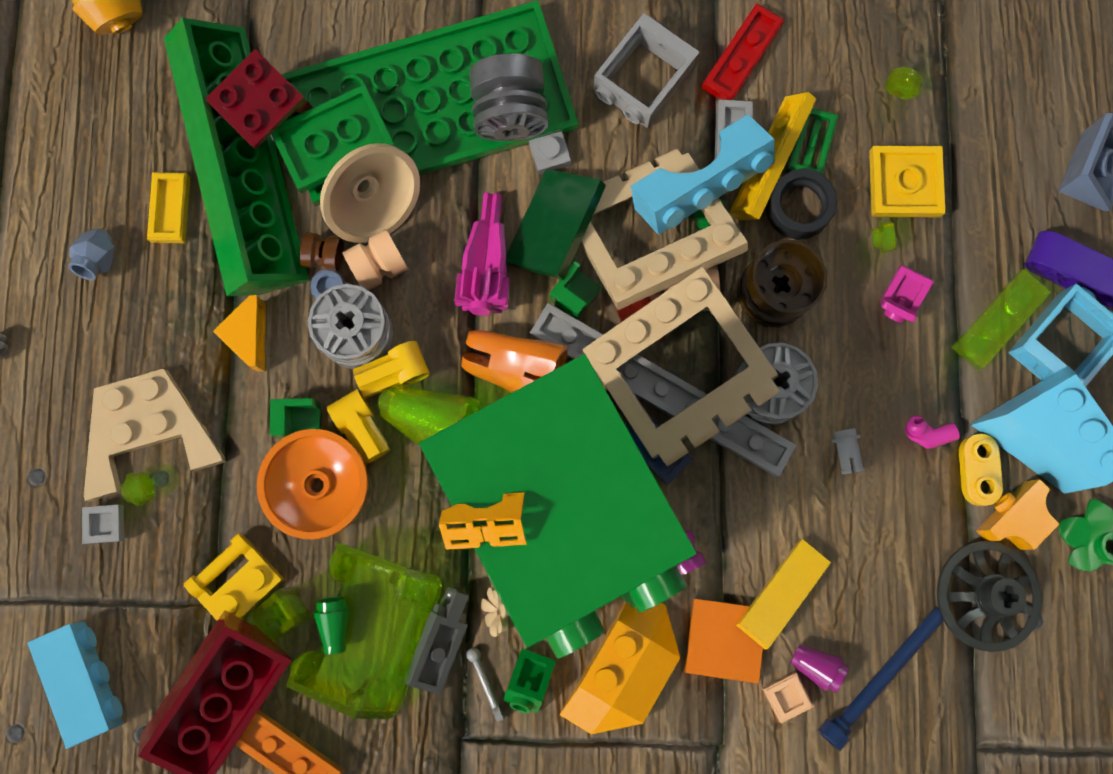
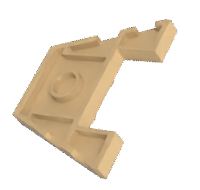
(136, 416)

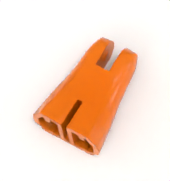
(512, 360)

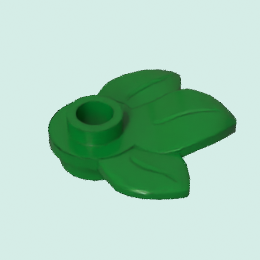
(1089, 536)

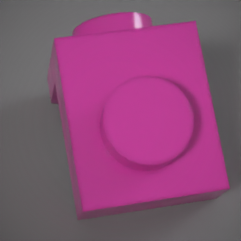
(905, 294)

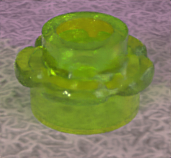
(884, 237)
(137, 488)

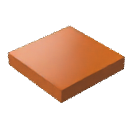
(718, 645)

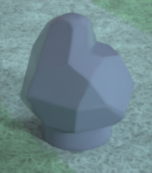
(91, 254)

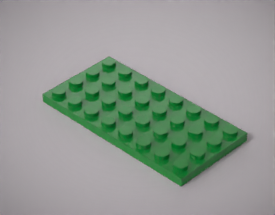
(426, 89)

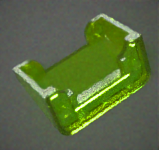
(384, 627)

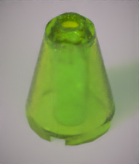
(423, 412)

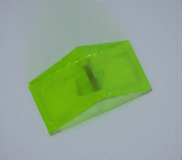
(280, 614)

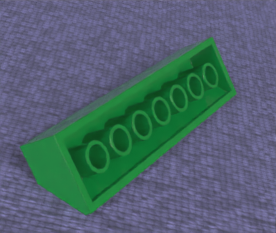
(237, 182)

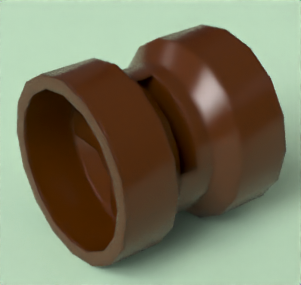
(321, 251)

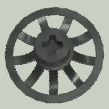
(994, 595)

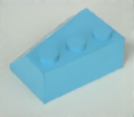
(1056, 432)

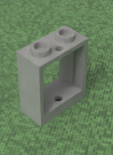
(661, 43)

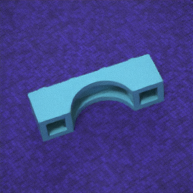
(670, 197)

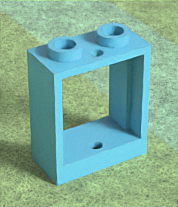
(1086, 307)

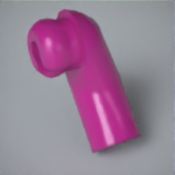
(928, 436)

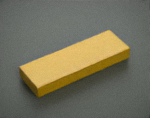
(783, 594)

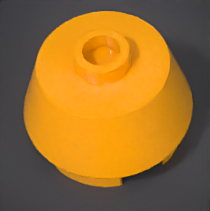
(108, 15)

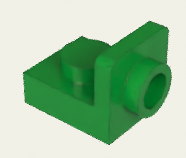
(529, 682)

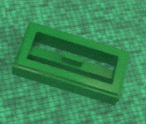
(819, 116)

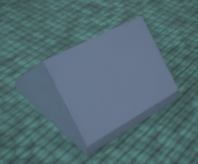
(1091, 167)

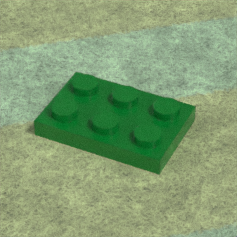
(327, 133)

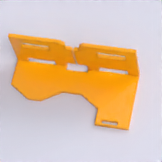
(508, 509)

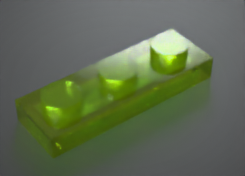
(1001, 320)

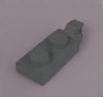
(438, 643)

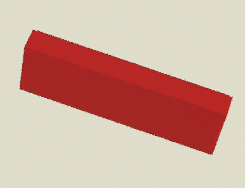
(743, 53)

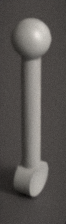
(474, 656)

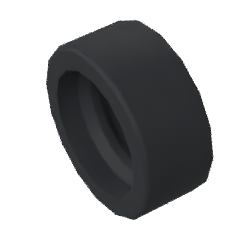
(815, 182)

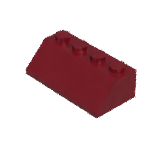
(214, 698)

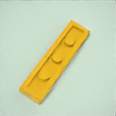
(785, 131)

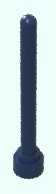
(838, 729)

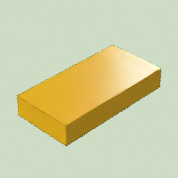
(168, 208)

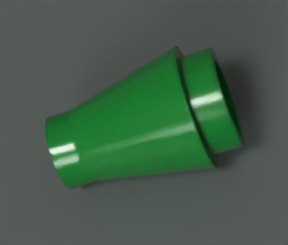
(332, 622)

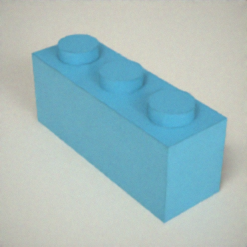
(76, 683)

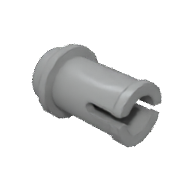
(848, 448)

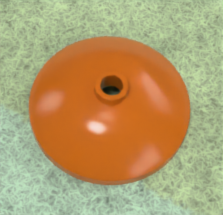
(288, 478)

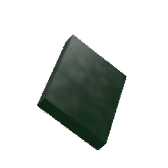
(555, 223)

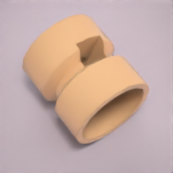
(375, 260)

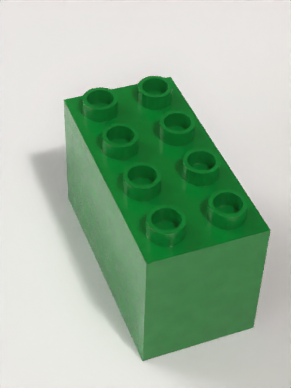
(588, 508)

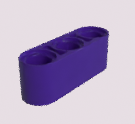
(1071, 263)

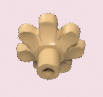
(498, 615)

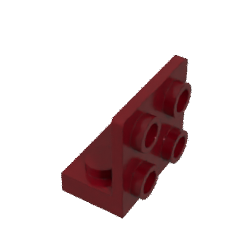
(256, 99)

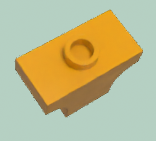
(1021, 517)

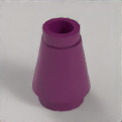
(820, 667)

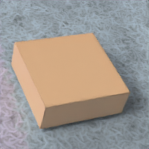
(787, 697)

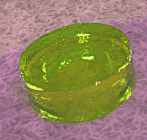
(904, 83)

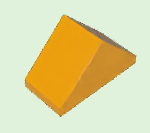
(245, 332)

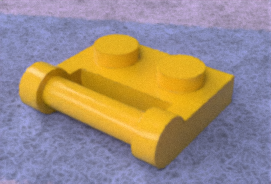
(243, 589)

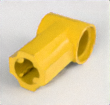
(400, 367)
(354, 418)

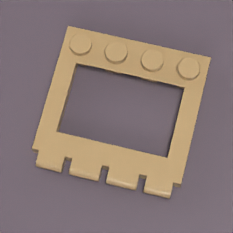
(672, 262)
(653, 323)

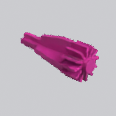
(484, 277)

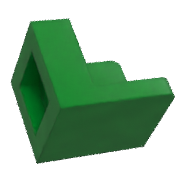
(574, 292)
(293, 416)

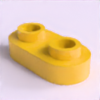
(978, 469)

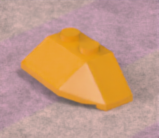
(625, 672)

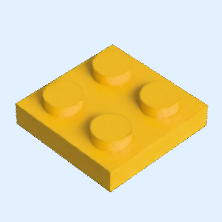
(907, 181)

